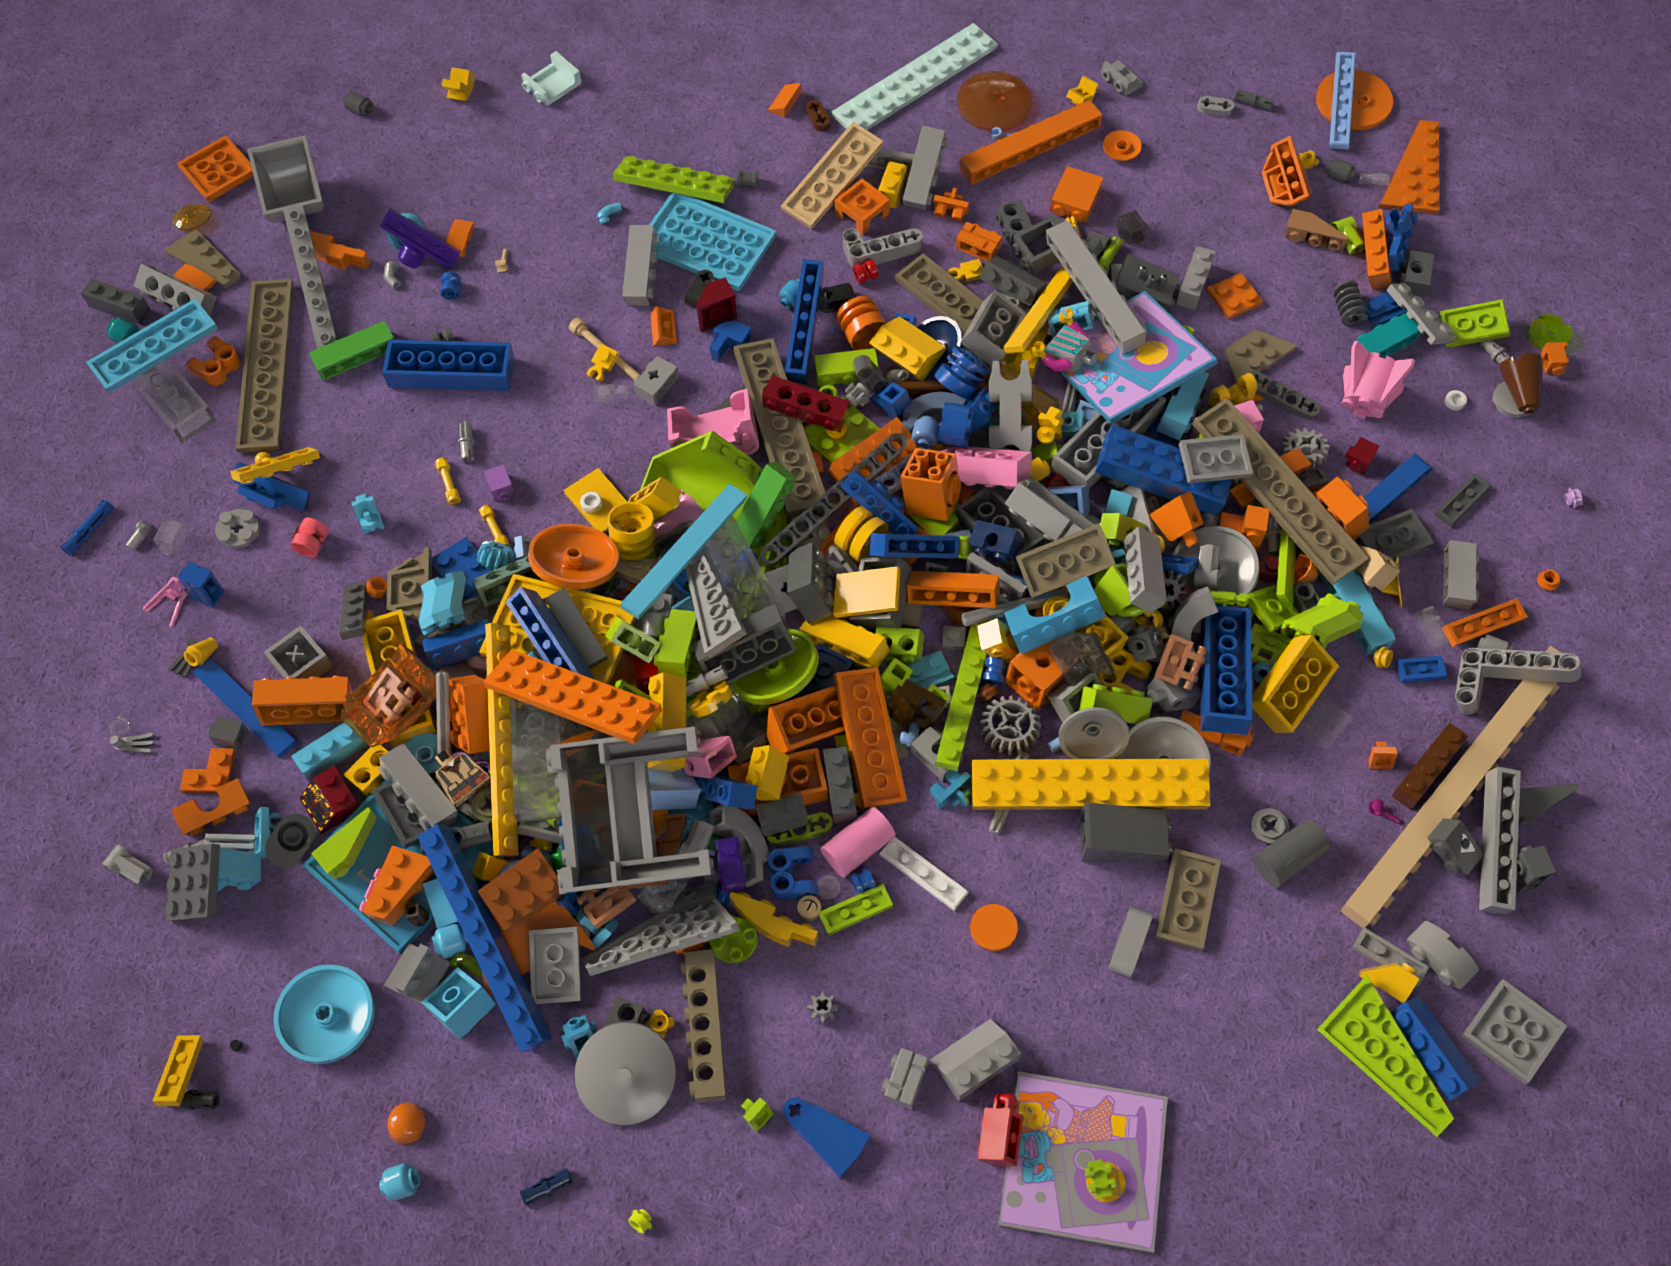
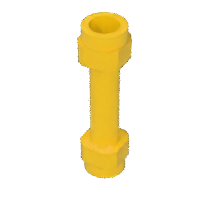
(451, 494)
(488, 515)

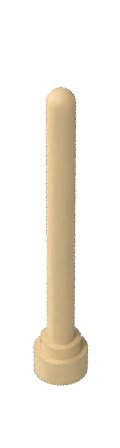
(579, 327)

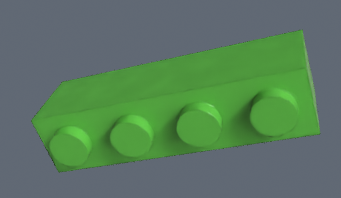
(351, 350)
(764, 503)

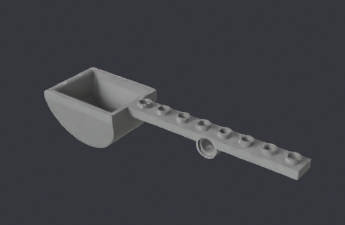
(289, 193)

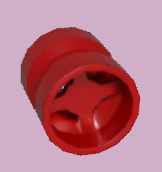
(865, 271)

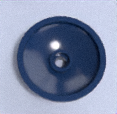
(945, 332)

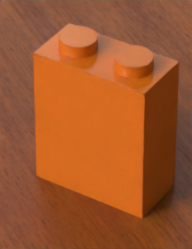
(1076, 194)

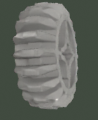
(997, 735)

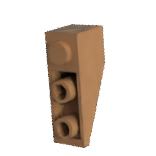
(1312, 230)

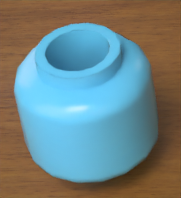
(449, 941)
(399, 1182)

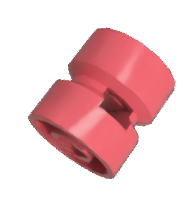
(310, 537)

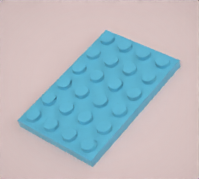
(710, 238)

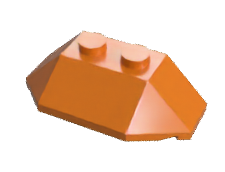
(1286, 174)

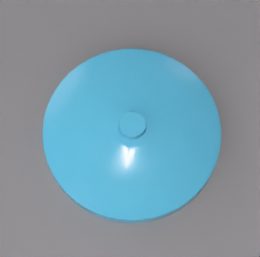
(324, 1014)

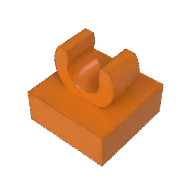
(1382, 756)

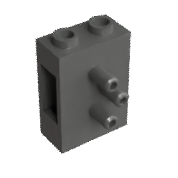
(1142, 276)

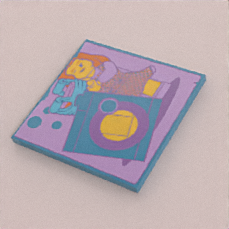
(1129, 381)

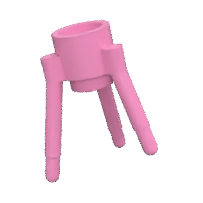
(172, 590)

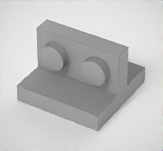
(417, 973)

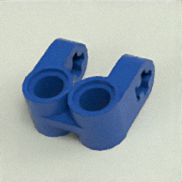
(784, 874)

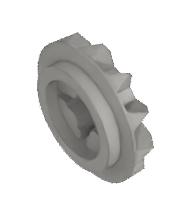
(1269, 815)

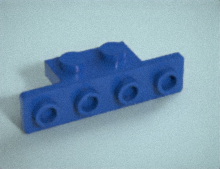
(273, 492)
(880, 502)

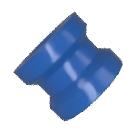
(862, 880)

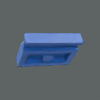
(1382, 309)

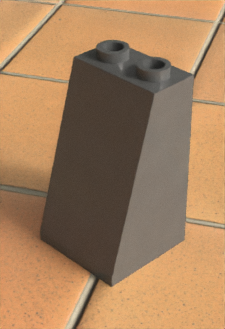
(1124, 834)

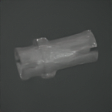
(1374, 178)

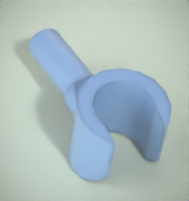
(997, 134)

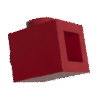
(1361, 455)

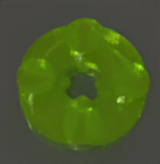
(1549, 322)

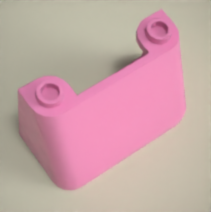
(732, 423)

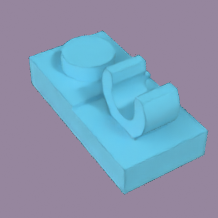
(263, 828)

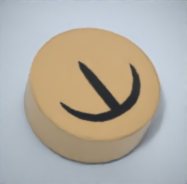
(809, 907)

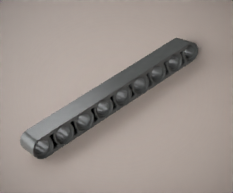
(828, 509)

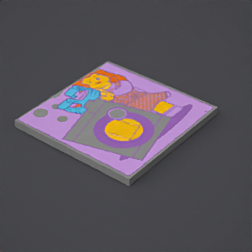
(1063, 1131)

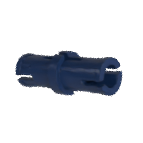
(546, 1187)

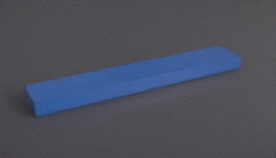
(241, 705)

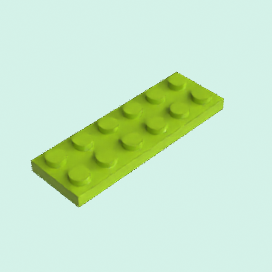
(674, 179)

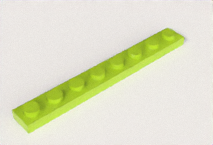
(962, 702)

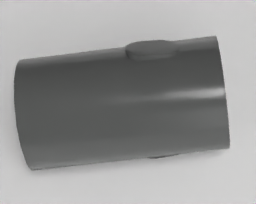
(1291, 853)

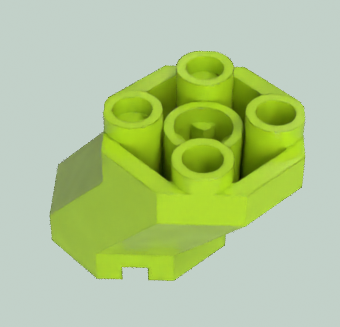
(1326, 621)

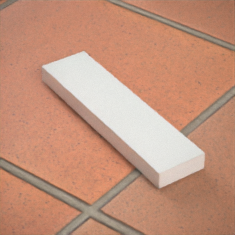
(924, 873)

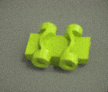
(1100, 1183)

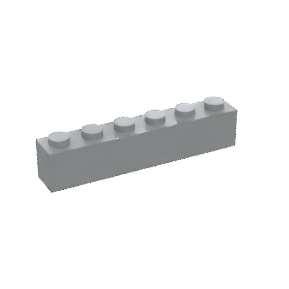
(1500, 841)

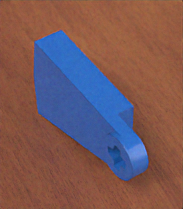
(828, 1135)

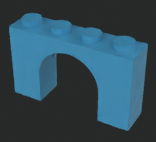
(1079, 612)

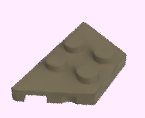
(1256, 353)
(405, 585)

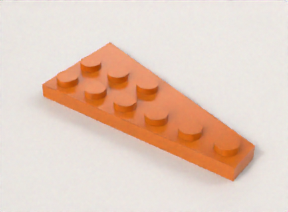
(1417, 173)

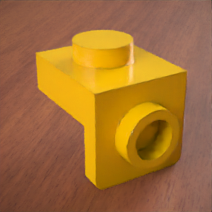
(1084, 92)

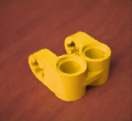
(1238, 393)
(1139, 669)

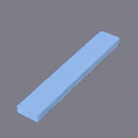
(1342, 100)

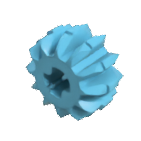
(495, 555)

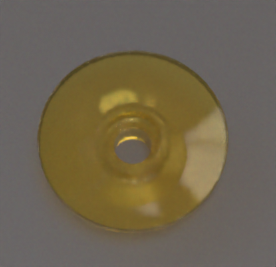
(191, 217)

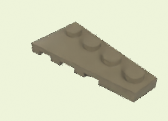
(200, 253)

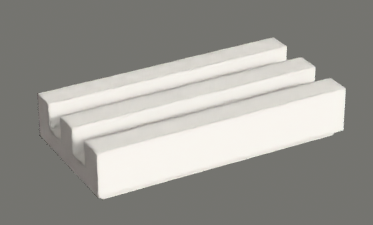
(232, 838)

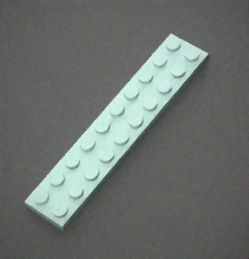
(916, 78)

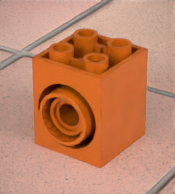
(931, 484)
(1035, 675)

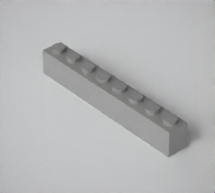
(1096, 287)

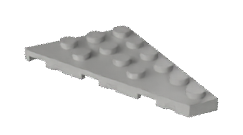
(662, 935)

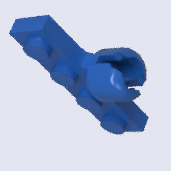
(1402, 228)

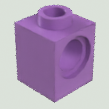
(499, 483)

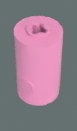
(858, 842)

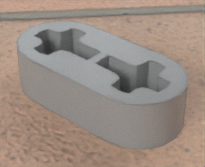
(1215, 106)

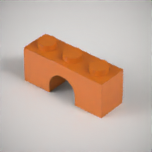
(193, 818)

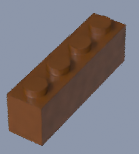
(1430, 766)

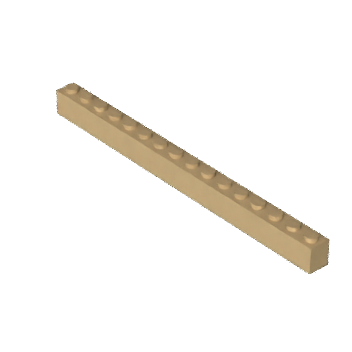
(1447, 799)

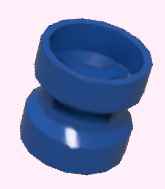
(450, 285)
(994, 671)

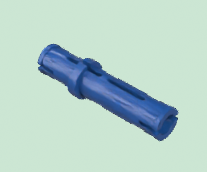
(87, 527)

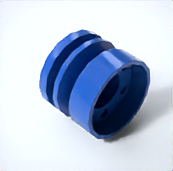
(964, 369)

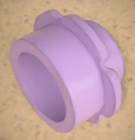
(1574, 498)

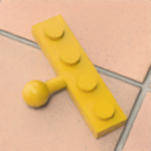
(266, 465)

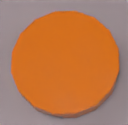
(993, 927)

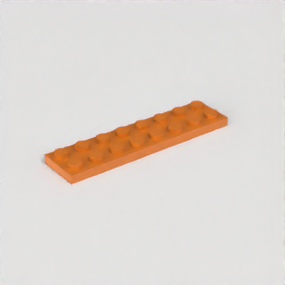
(573, 696)

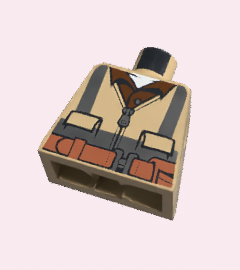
(460, 777)

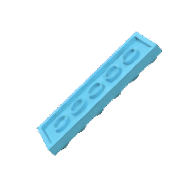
(152, 345)

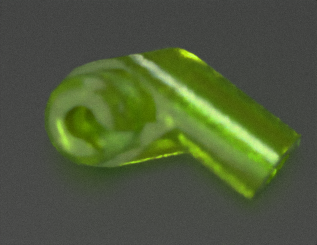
(466, 960)

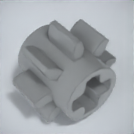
(857, 395)
(822, 1014)

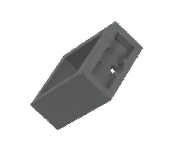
(1021, 239)

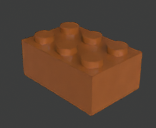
(522, 890)

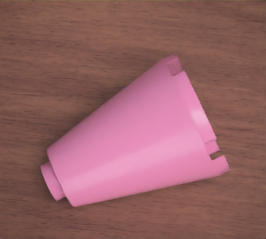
(686, 511)

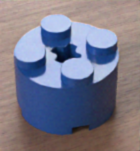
(956, 425)

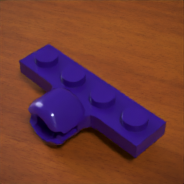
(418, 242)

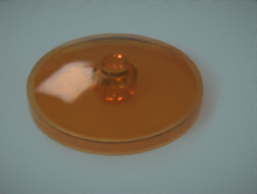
(994, 101)

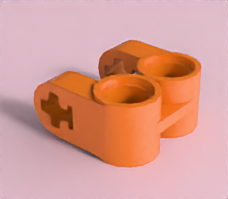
(215, 369)

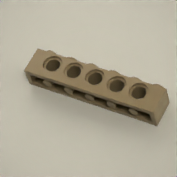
(704, 963)

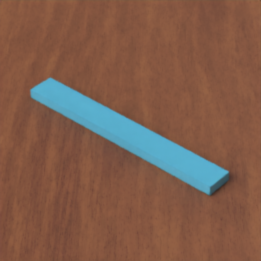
(683, 551)

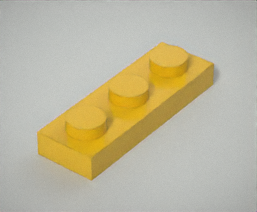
(178, 1070)

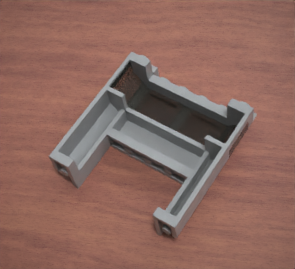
(611, 814)

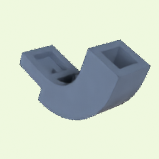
(928, 405)

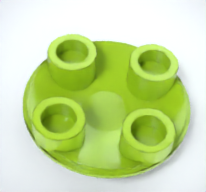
(738, 945)

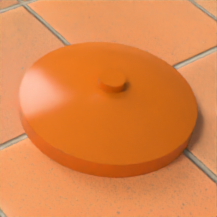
(573, 556)

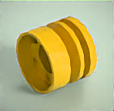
(632, 530)

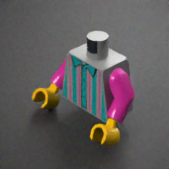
(1068, 348)

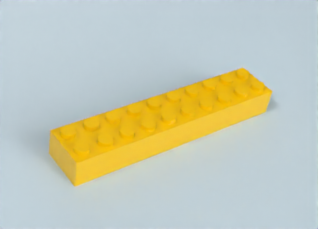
(1071, 782)

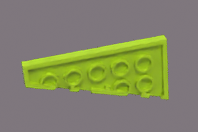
(1375, 1043)

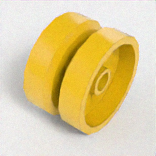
(856, 531)

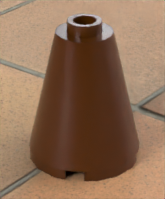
(1524, 380)

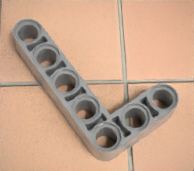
(1508, 669)

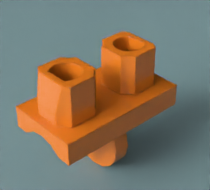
(953, 202)

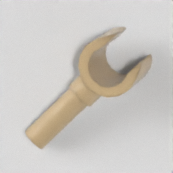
(502, 264)

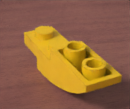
(763, 918)

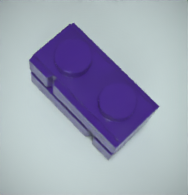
(730, 865)

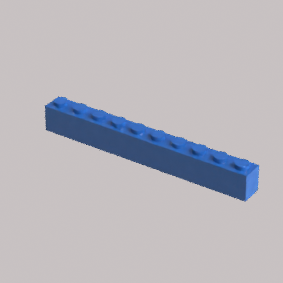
(485, 938)

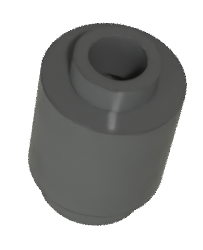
(358, 103)
(1341, 170)

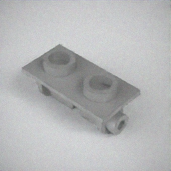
(840, 561)

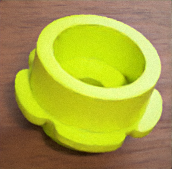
(640, 1220)

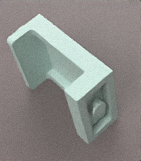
(552, 80)

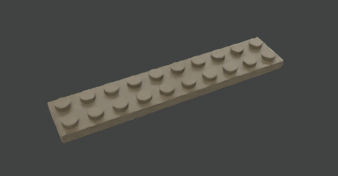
(265, 366)
(782, 435)
(1287, 496)

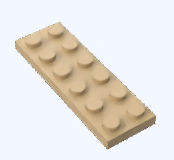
(832, 175)

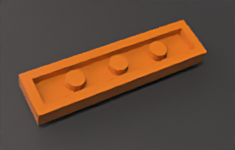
(1484, 622)

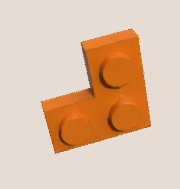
(216, 774)

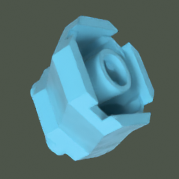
(442, 603)

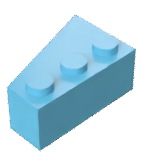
(1181, 407)

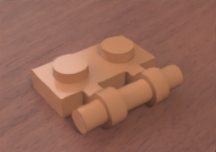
(1174, 660)
(383, 694)
(605, 906)

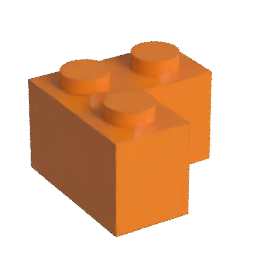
(1251, 525)

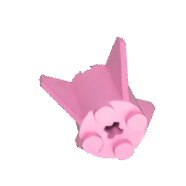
(1372, 381)

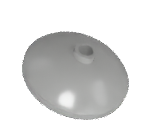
(1094, 734)

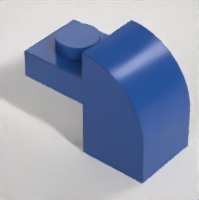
(727, 336)
(891, 399)

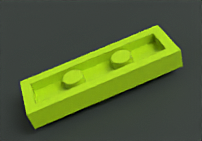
(855, 909)

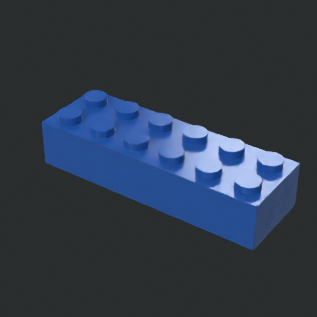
(448, 365)
(1155, 469)
(1227, 671)

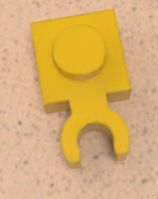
(969, 270)
(604, 360)

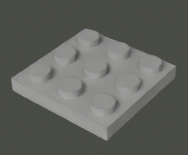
(1514, 1031)

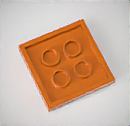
(216, 168)

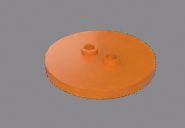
(1370, 100)

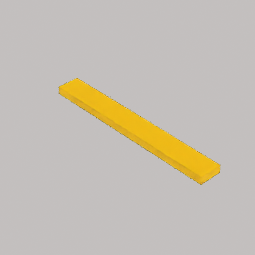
(1039, 313)

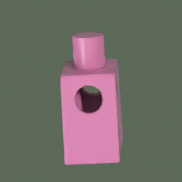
(717, 755)

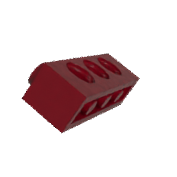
(799, 395)

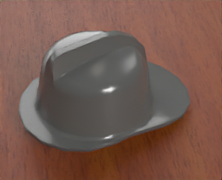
(290, 840)

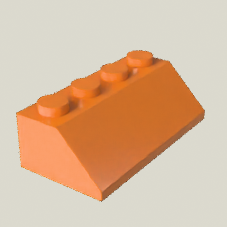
(805, 720)

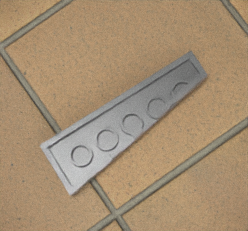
(714, 611)

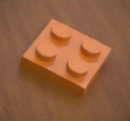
(1234, 295)

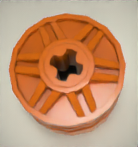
(860, 321)

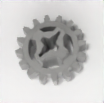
(1308, 444)

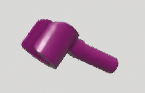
(1376, 808)

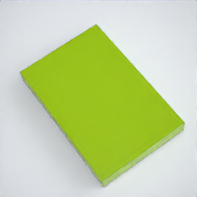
(1477, 322)

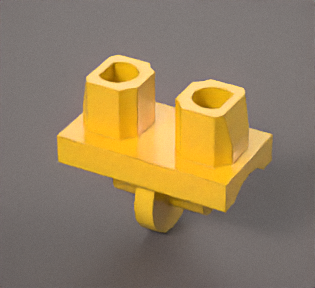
(1050, 426)

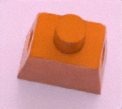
(1179, 519)

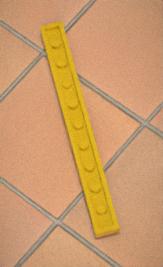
(500, 739)

